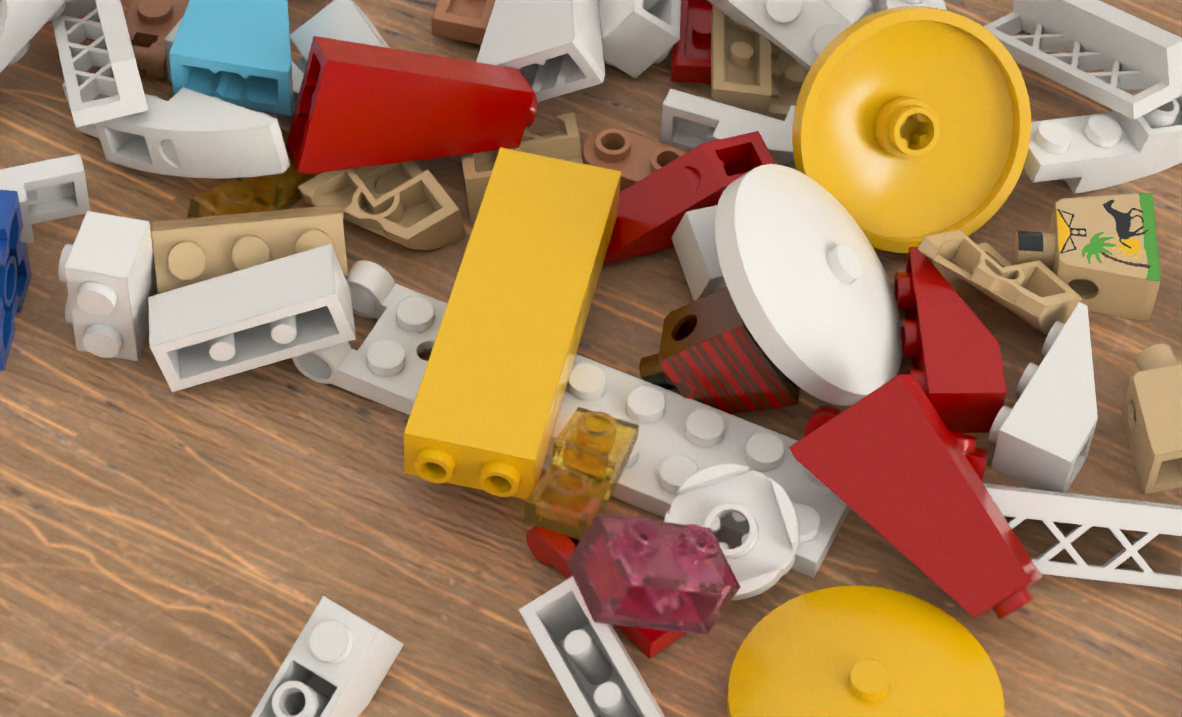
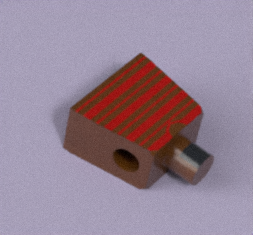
(716, 359)

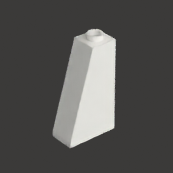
(549, 41)

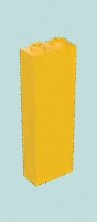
(512, 325)

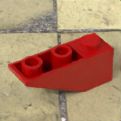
(694, 181)
(949, 348)

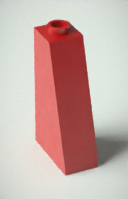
(401, 106)
(922, 495)

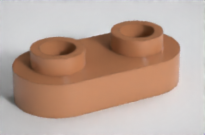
(627, 153)

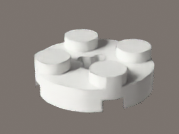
(751, 498)

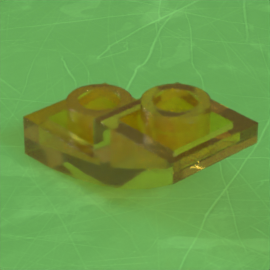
(251, 194)
(582, 473)

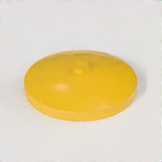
(914, 124)
(862, 657)

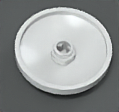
(808, 284)

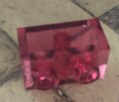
(652, 574)

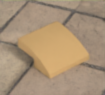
(752, 70)

